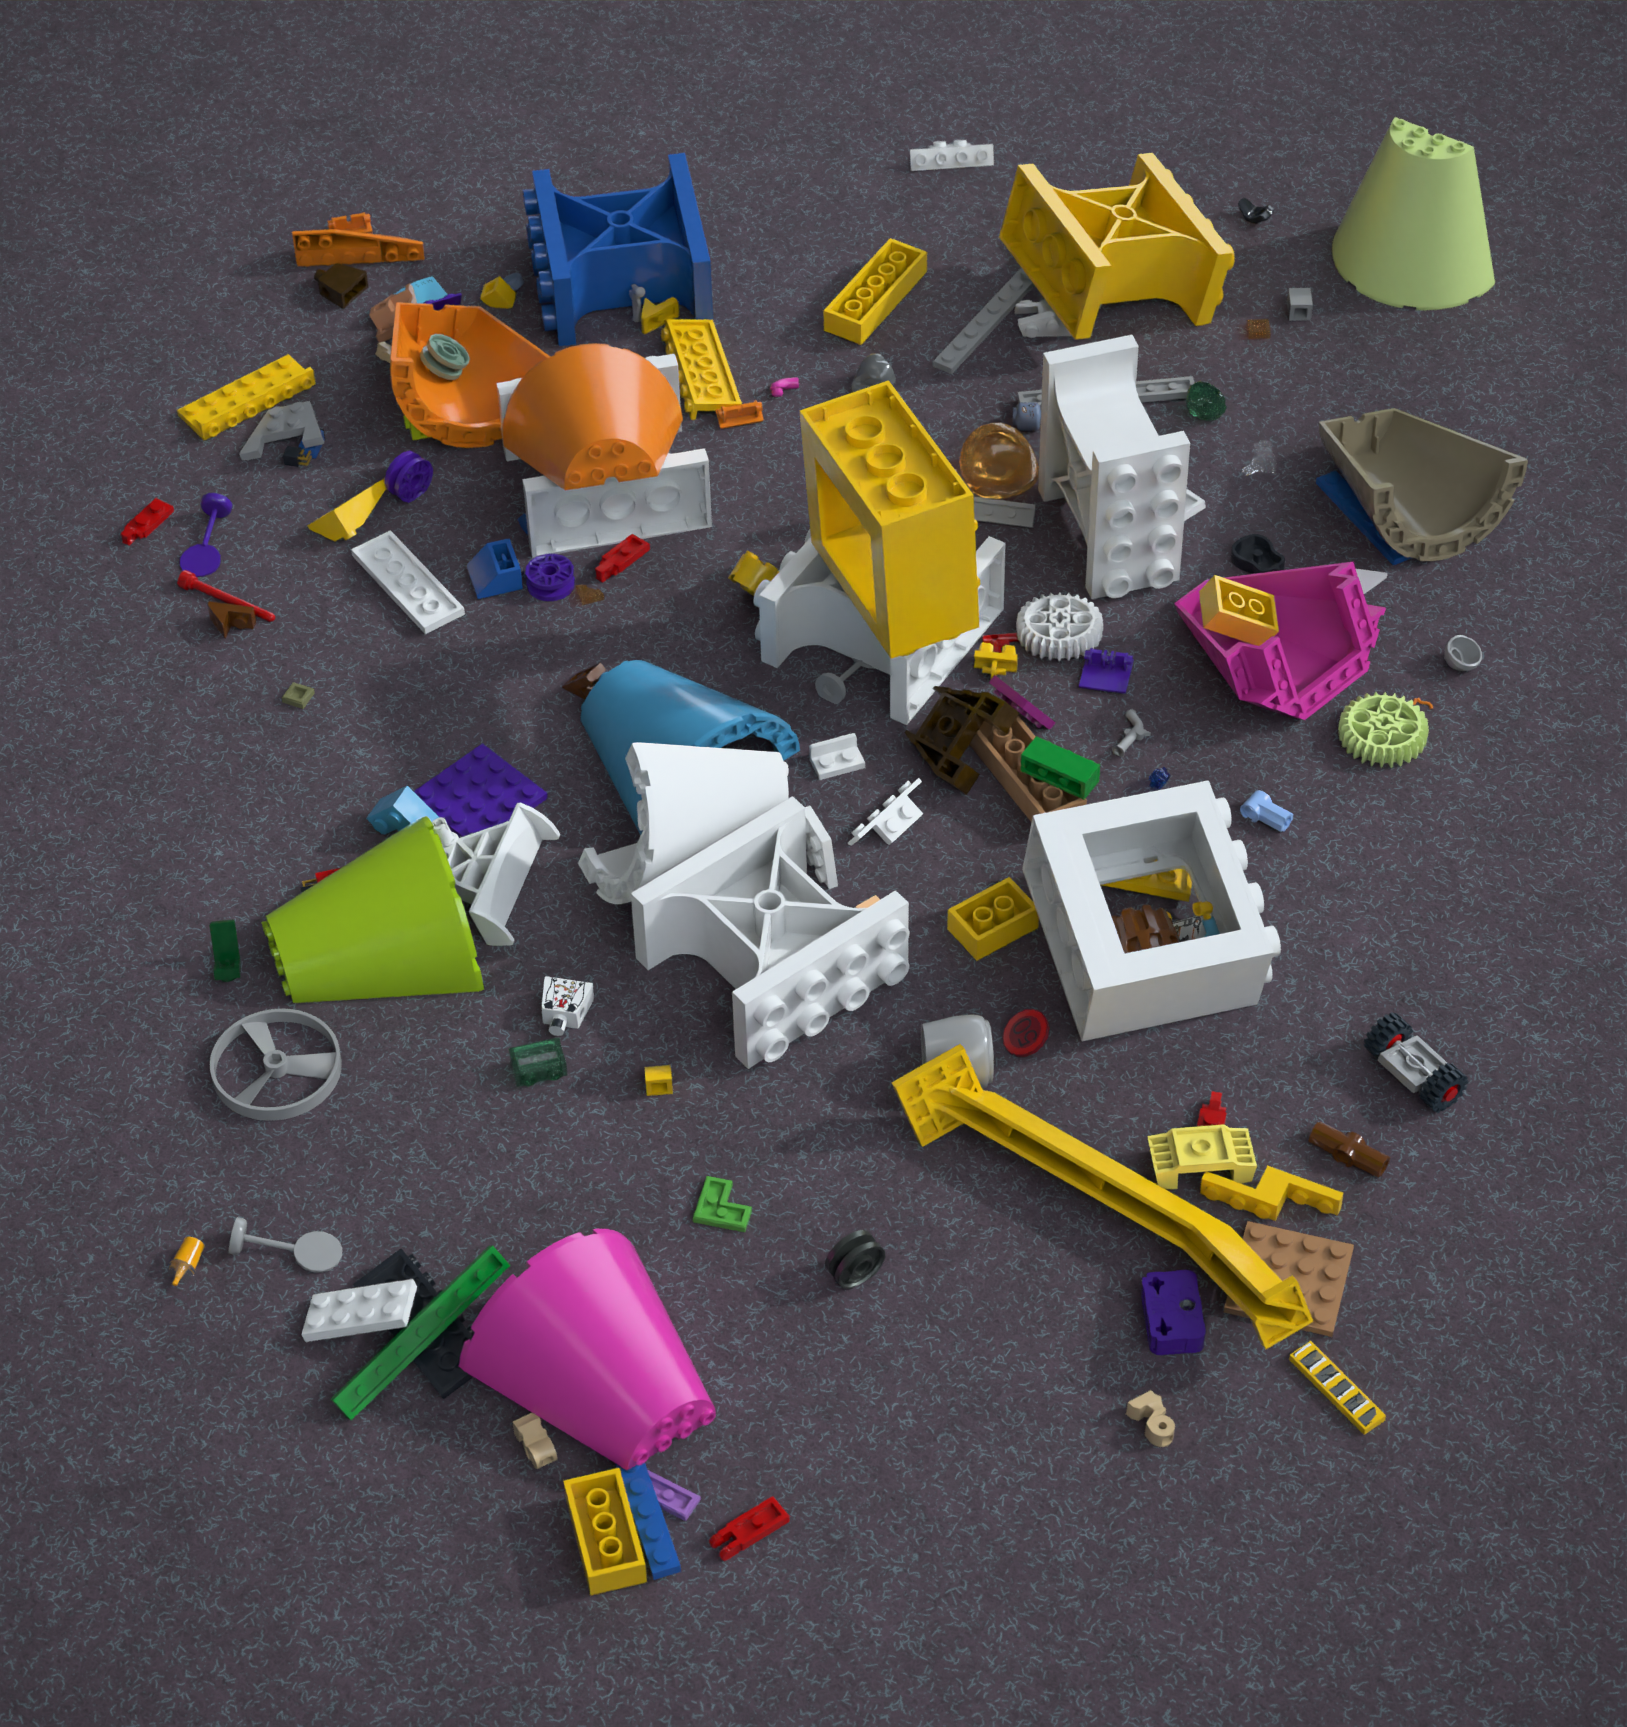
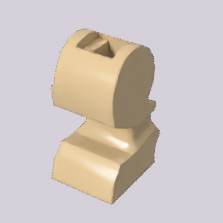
(1158, 1427)
(535, 1440)

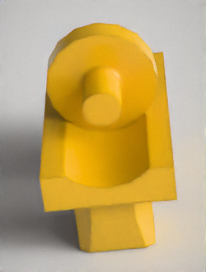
(994, 662)

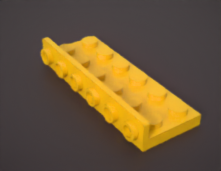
(702, 365)
(247, 397)

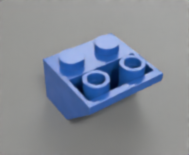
(495, 570)

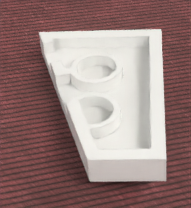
(1042, 325)

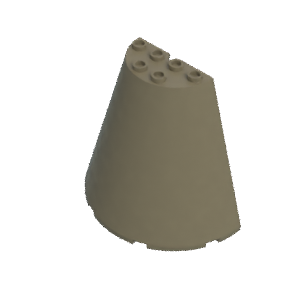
(1422, 481)

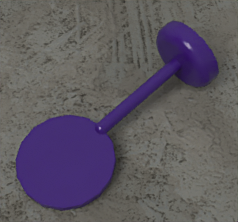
(204, 558)

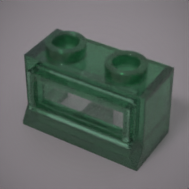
(537, 1062)

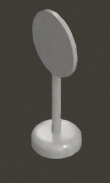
(832, 687)
(312, 1251)

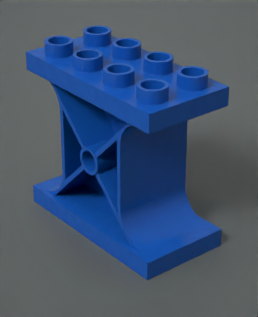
(604, 243)

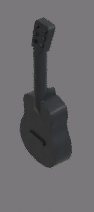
(1256, 555)

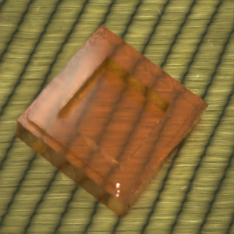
(1258, 329)

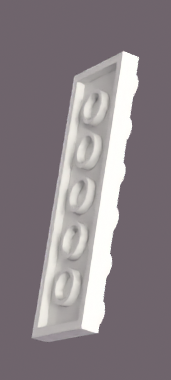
(408, 582)

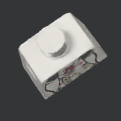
(565, 1003)

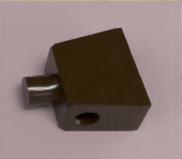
(341, 284)

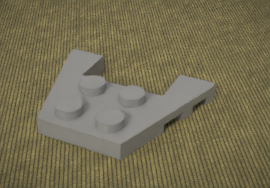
(282, 424)

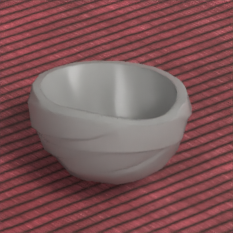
(1462, 653)

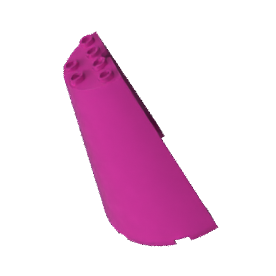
(590, 1350)

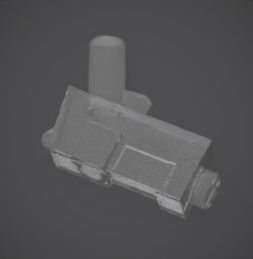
(1263, 461)

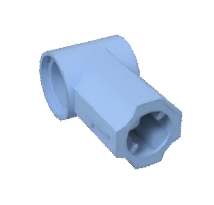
(1260, 807)

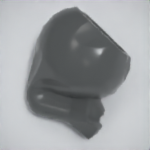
(872, 371)

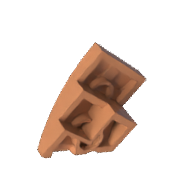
(384, 312)

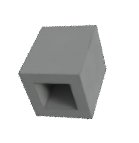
(1299, 304)

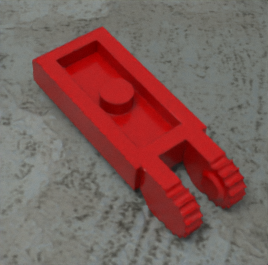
(750, 1528)

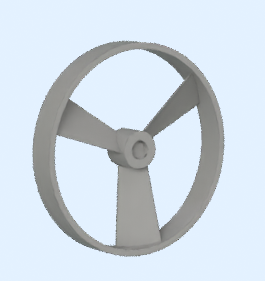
(278, 1064)

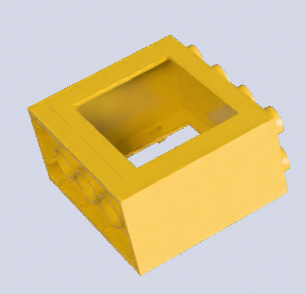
(891, 519)

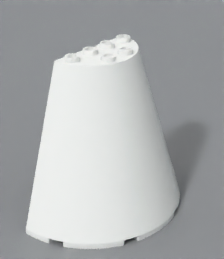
(686, 805)

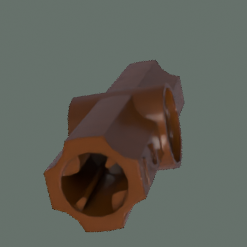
(1349, 1149)

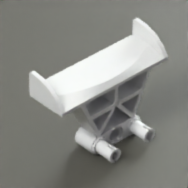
(495, 878)

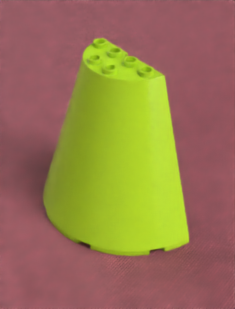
(378, 927)

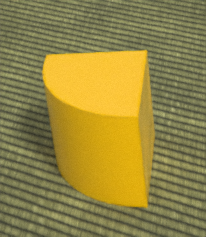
(498, 294)
(658, 1080)

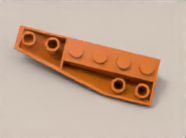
(349, 247)

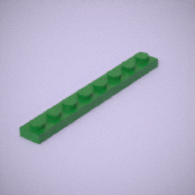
(420, 1332)

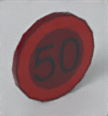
(1026, 1032)

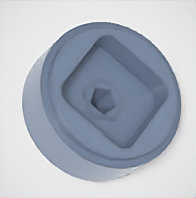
(514, 280)

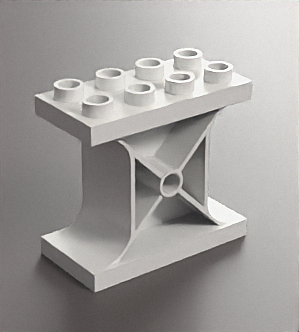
(1112, 467)
(611, 512)
(811, 608)
(771, 932)

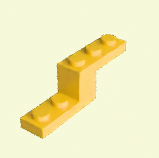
(1271, 1193)

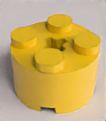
(751, 572)

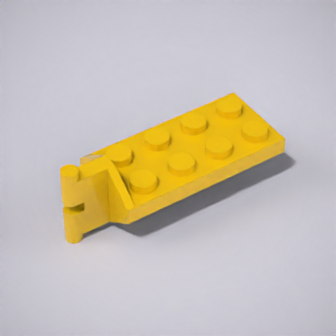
(1169, 884)

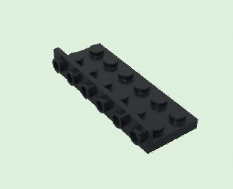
(442, 1356)

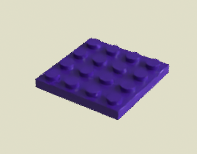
(479, 792)

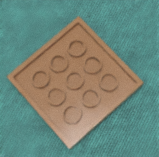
(1313, 1261)

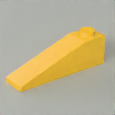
(349, 515)

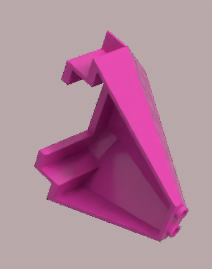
(1319, 642)

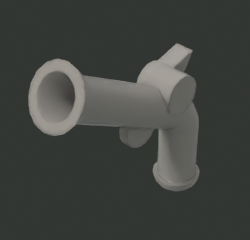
(635, 294)
(1136, 732)

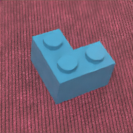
(398, 811)

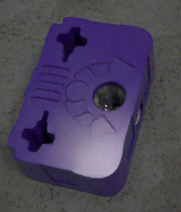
(1173, 1311)

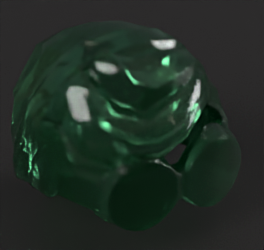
(1205, 401)

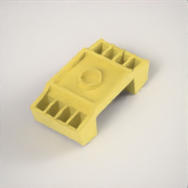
(1202, 1151)

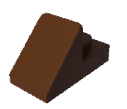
(229, 615)
(584, 680)

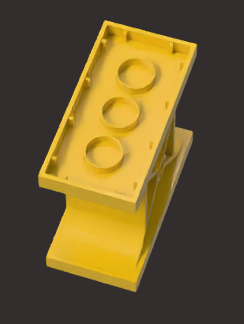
(1115, 245)

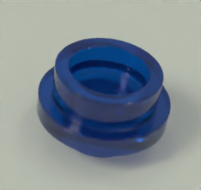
(1159, 778)

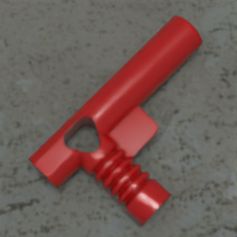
(1001, 640)

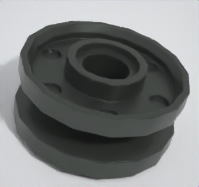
(855, 1259)

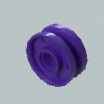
(408, 476)
(550, 577)

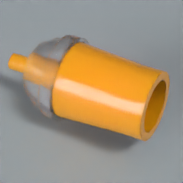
(186, 1260)

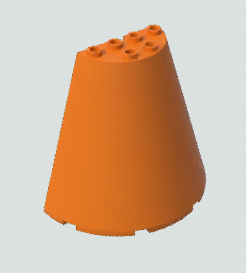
(462, 409)
(592, 417)

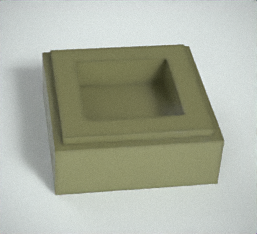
(298, 695)

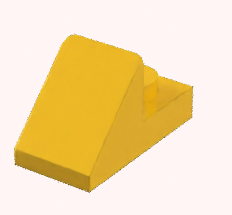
(656, 315)

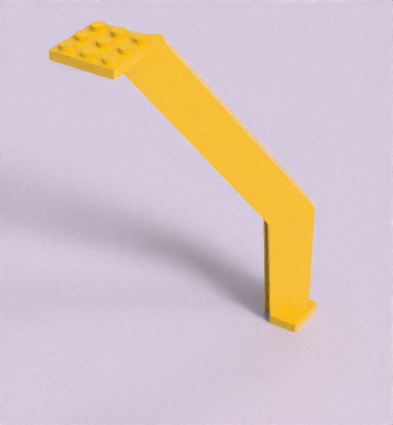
(949, 1094)

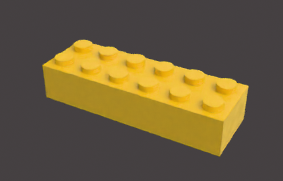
(875, 291)

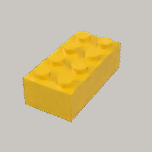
(605, 1531)

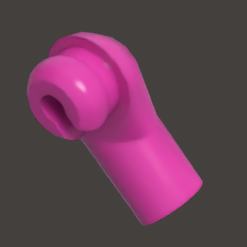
(783, 384)

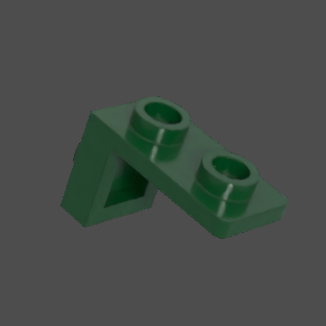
(225, 950)

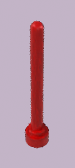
(188, 580)

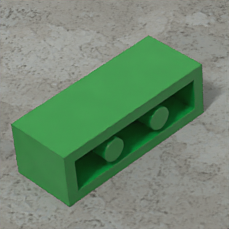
(1060, 767)

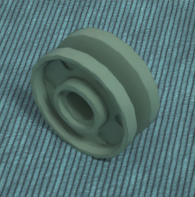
(444, 356)

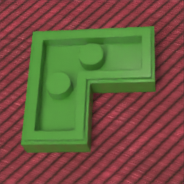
(716, 1211)

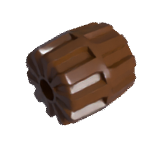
(1144, 929)

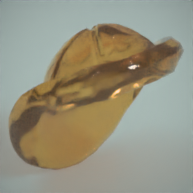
(998, 462)

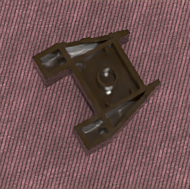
(953, 726)

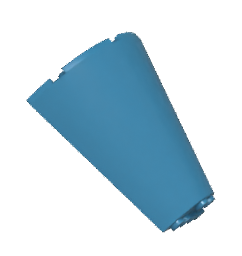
(660, 707)

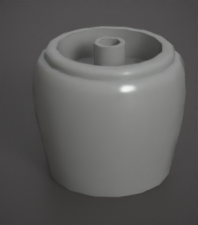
(970, 1032)

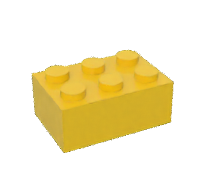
(1238, 611)
(992, 918)

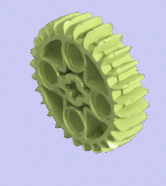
(1383, 729)

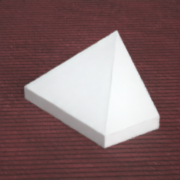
(1370, 579)

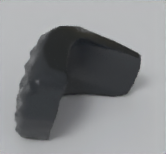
(1253, 213)

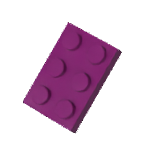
(1020, 704)

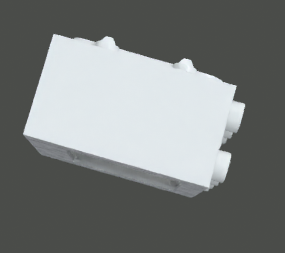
(1119, 840)

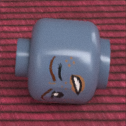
(1027, 416)

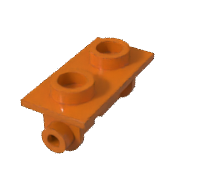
(359, 223)
(740, 414)

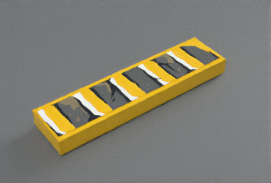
(1337, 1387)

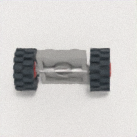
(1415, 1063)

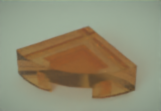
(588, 595)

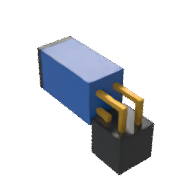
(294, 455)

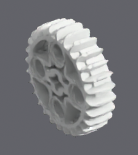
(1059, 626)

